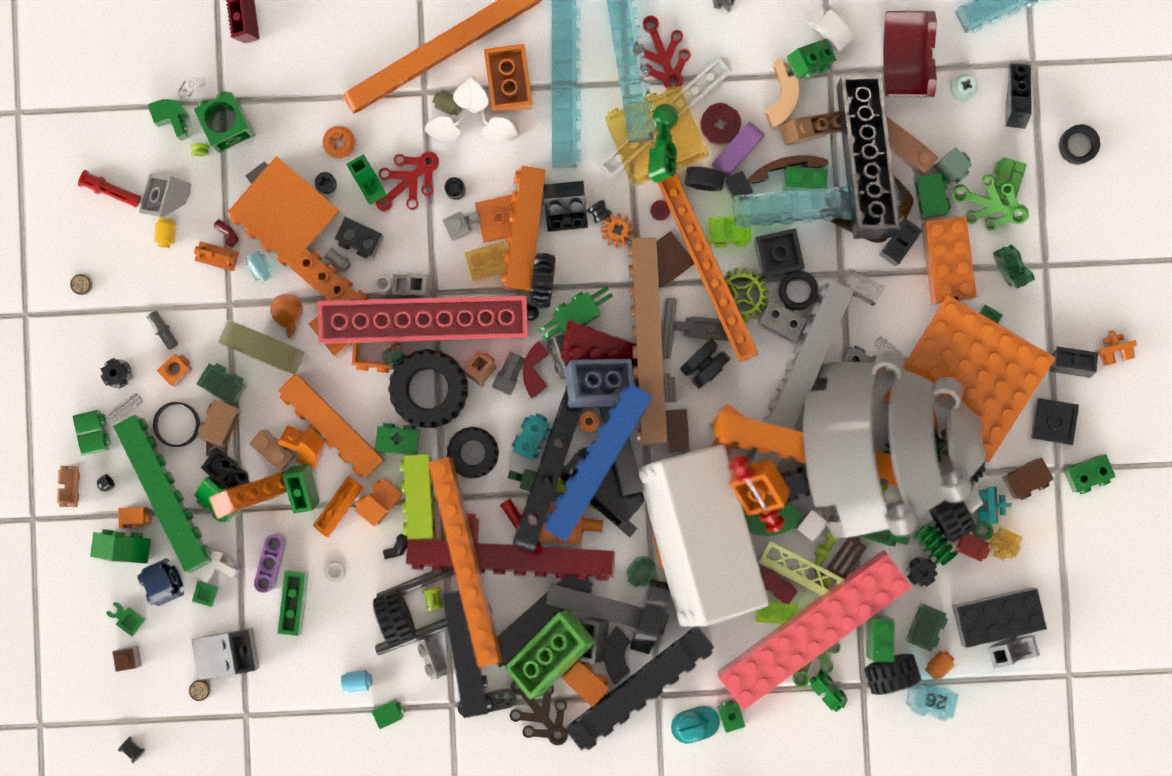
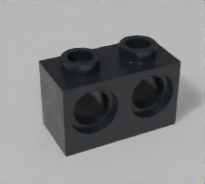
(361, 233)
(900, 245)

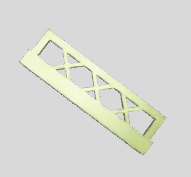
(793, 574)

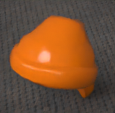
(286, 312)

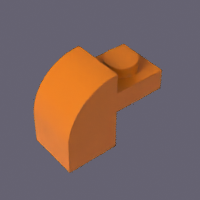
(307, 444)

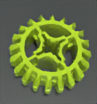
(748, 301)

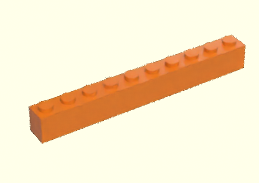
(781, 440)
(465, 562)

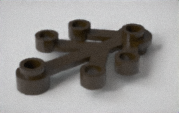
(542, 715)

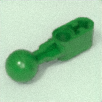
(664, 153)

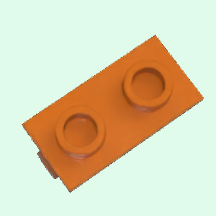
(216, 256)

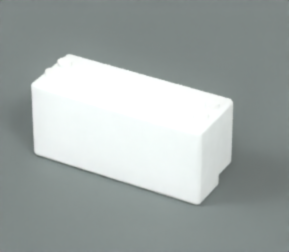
(702, 537)

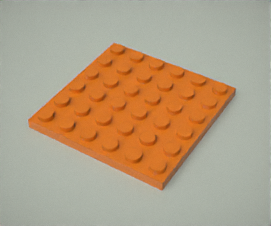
(989, 362)

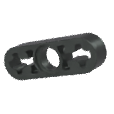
(503, 705)

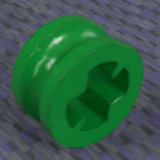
(986, 525)

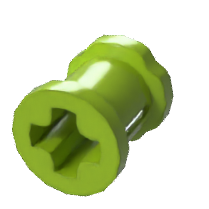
(429, 599)

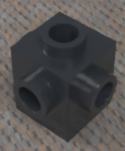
(123, 373)
(915, 567)

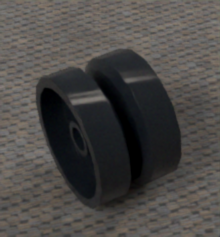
(705, 364)

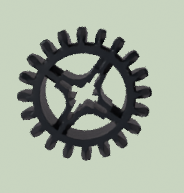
(542, 280)

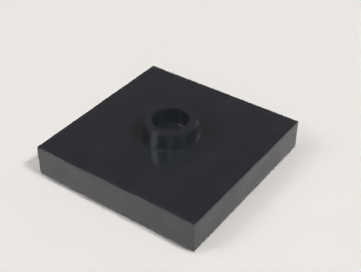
(1055, 421)

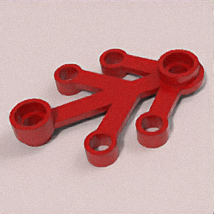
(664, 57)
(410, 179)

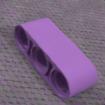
(738, 149)
(263, 570)

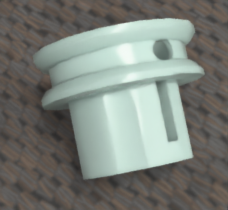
(957, 90)

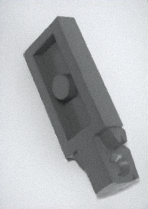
(702, 328)

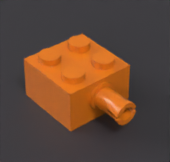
(575, 537)

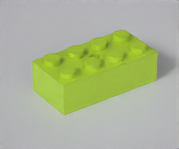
(418, 496)

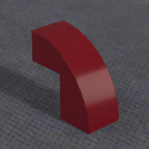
(532, 380)

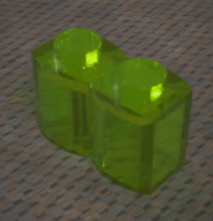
(724, 232)

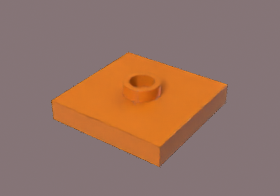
(494, 217)

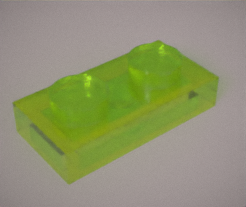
(776, 612)

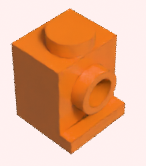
(134, 517)

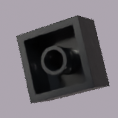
(779, 253)

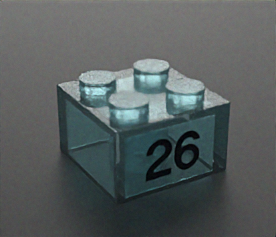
(932, 699)

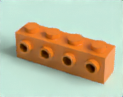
(324, 278)

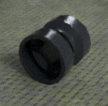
(455, 185)

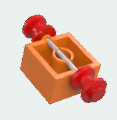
(759, 490)

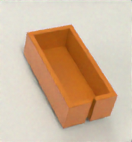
(948, 259)

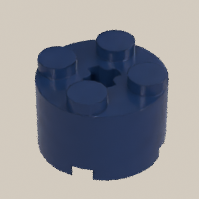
(161, 582)

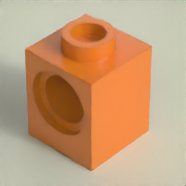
(166, 369)

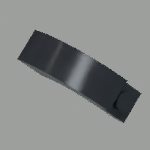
(651, 617)

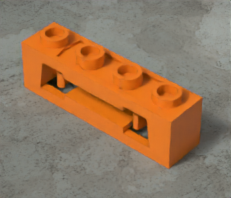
(249, 494)

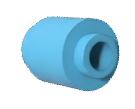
(356, 681)

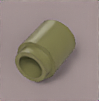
(445, 102)

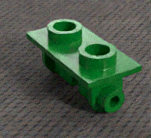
(823, 683)

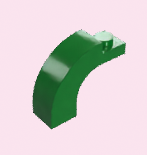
(789, 513)

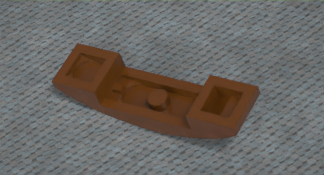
(761, 174)

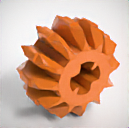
(611, 226)

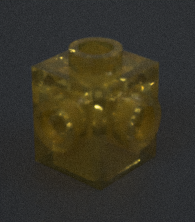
(1012, 544)

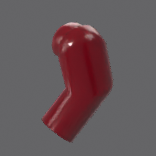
(228, 231)

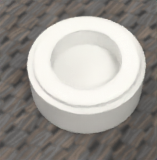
(335, 571)

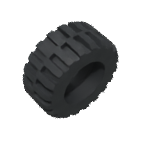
(418, 362)

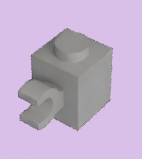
(458, 225)

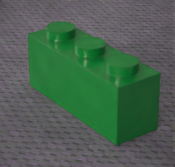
(293, 602)

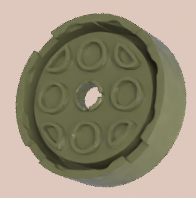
(261, 347)

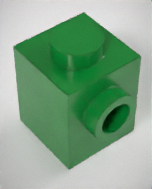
(730, 715)

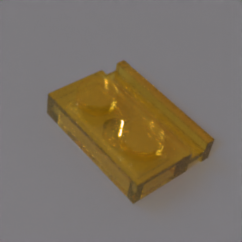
(486, 261)

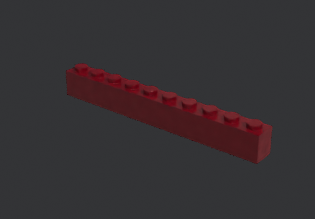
(510, 558)

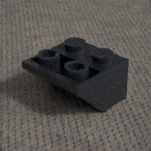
(565, 206)

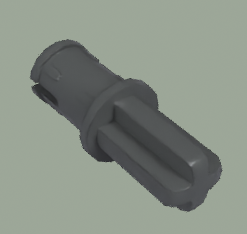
(162, 330)

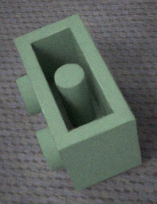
(954, 166)

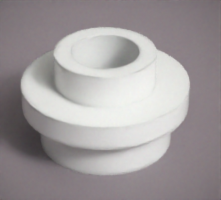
(378, 280)

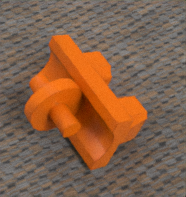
(1126, 349)

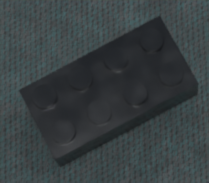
(999, 617)

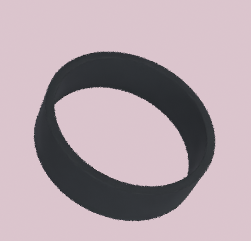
(155, 424)

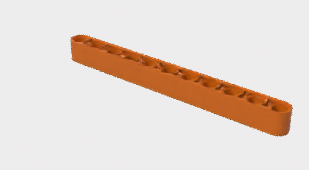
(434, 52)

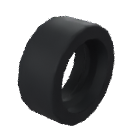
(1092, 135)
(704, 178)
(798, 275)

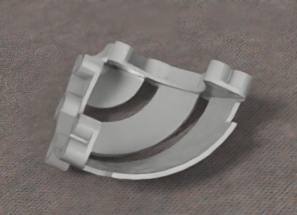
(842, 447)

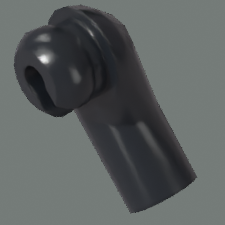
(398, 549)

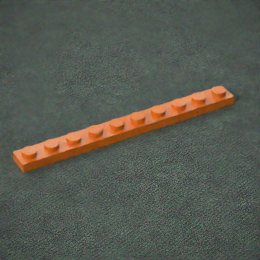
(708, 268)

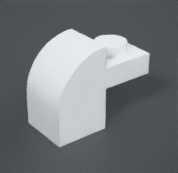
(831, 28)
(208, 571)

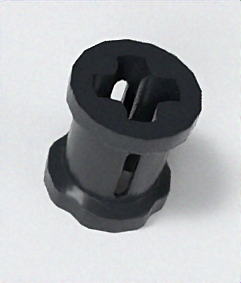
(131, 749)

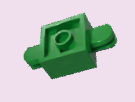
(581, 310)

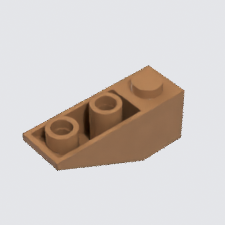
(810, 127)

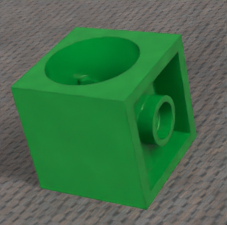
(240, 130)

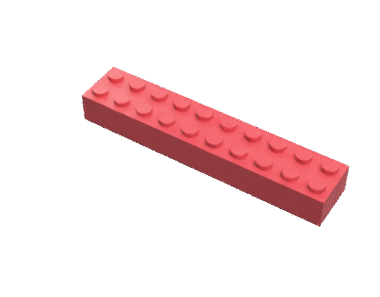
(422, 319)
(813, 629)

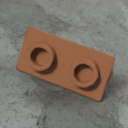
(69, 494)

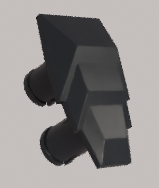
(224, 470)

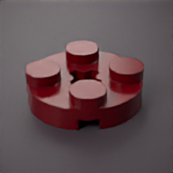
(725, 113)

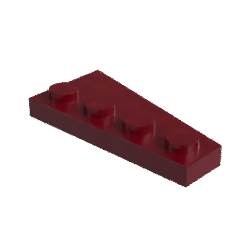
(590, 344)

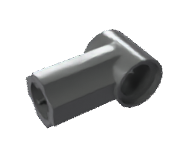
(507, 377)

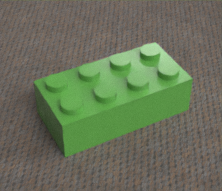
(549, 654)

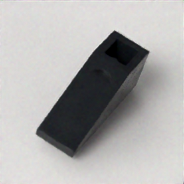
(1018, 98)

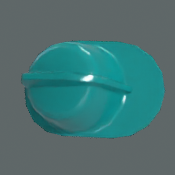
(695, 724)

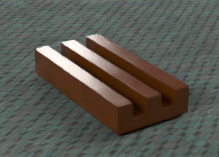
(856, 543)

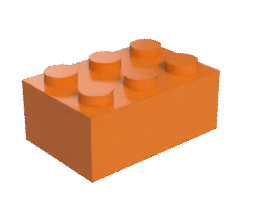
(508, 79)

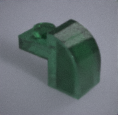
(1012, 267)

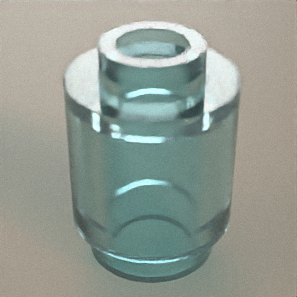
(259, 266)

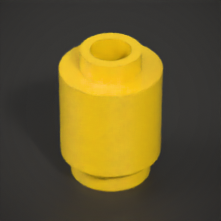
(165, 232)

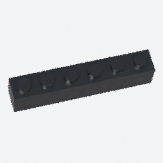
(533, 620)
(469, 676)

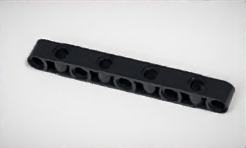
(549, 467)

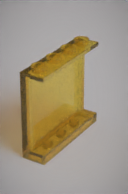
(684, 136)

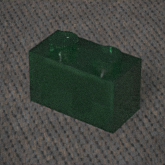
(221, 384)
(926, 627)

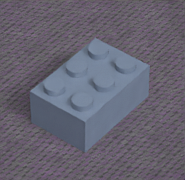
(597, 381)

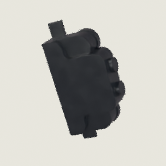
(608, 496)

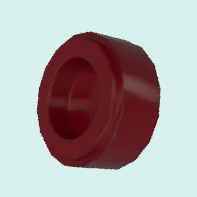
(660, 210)

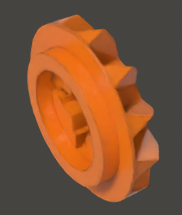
(335, 133)

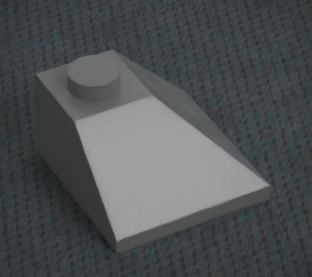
(164, 195)

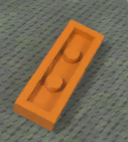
(338, 506)

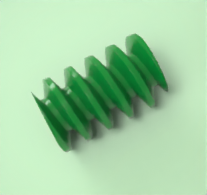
(935, 544)

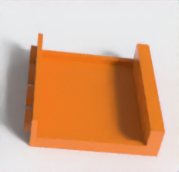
(282, 212)

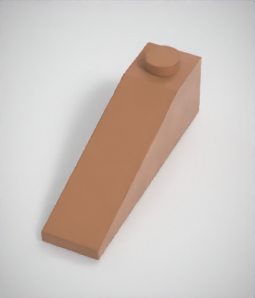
(910, 149)

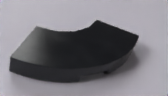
(615, 655)

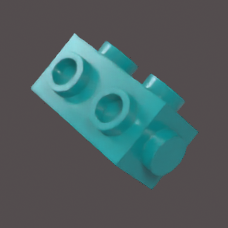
(534, 430)

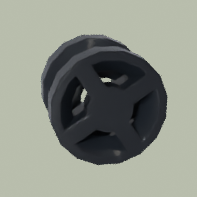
(328, 186)
(599, 211)

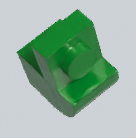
(169, 111)
(366, 179)

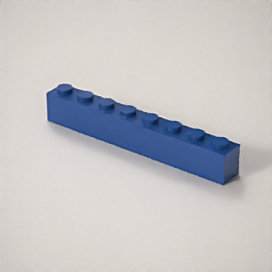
(598, 462)

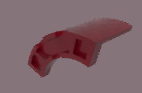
(908, 54)

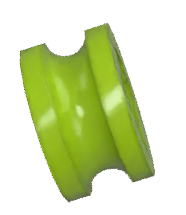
(200, 149)

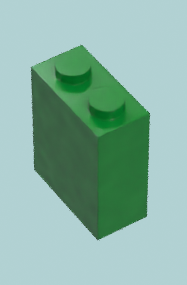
(880, 639)

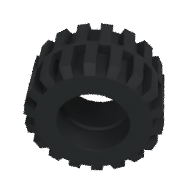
(489, 444)
(953, 519)
(394, 618)
(892, 676)

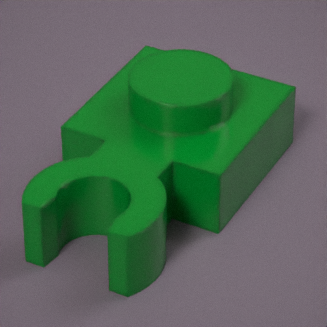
(128, 620)

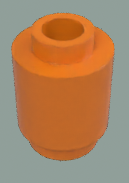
(586, 428)
(940, 665)

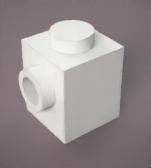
(812, 524)

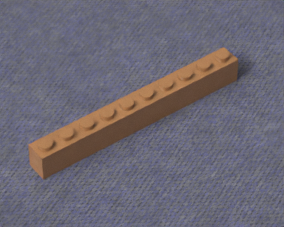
(648, 338)

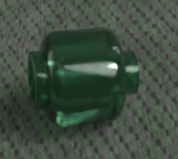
(641, 571)

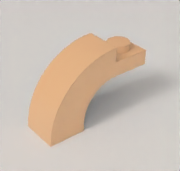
(789, 88)

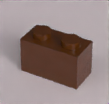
(677, 430)
(1028, 478)

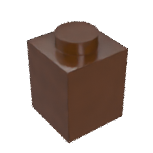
(126, 658)

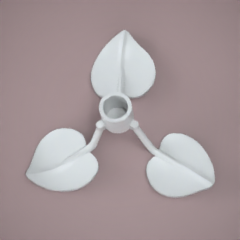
(474, 98)

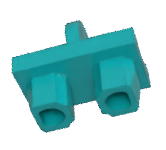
(991, 514)

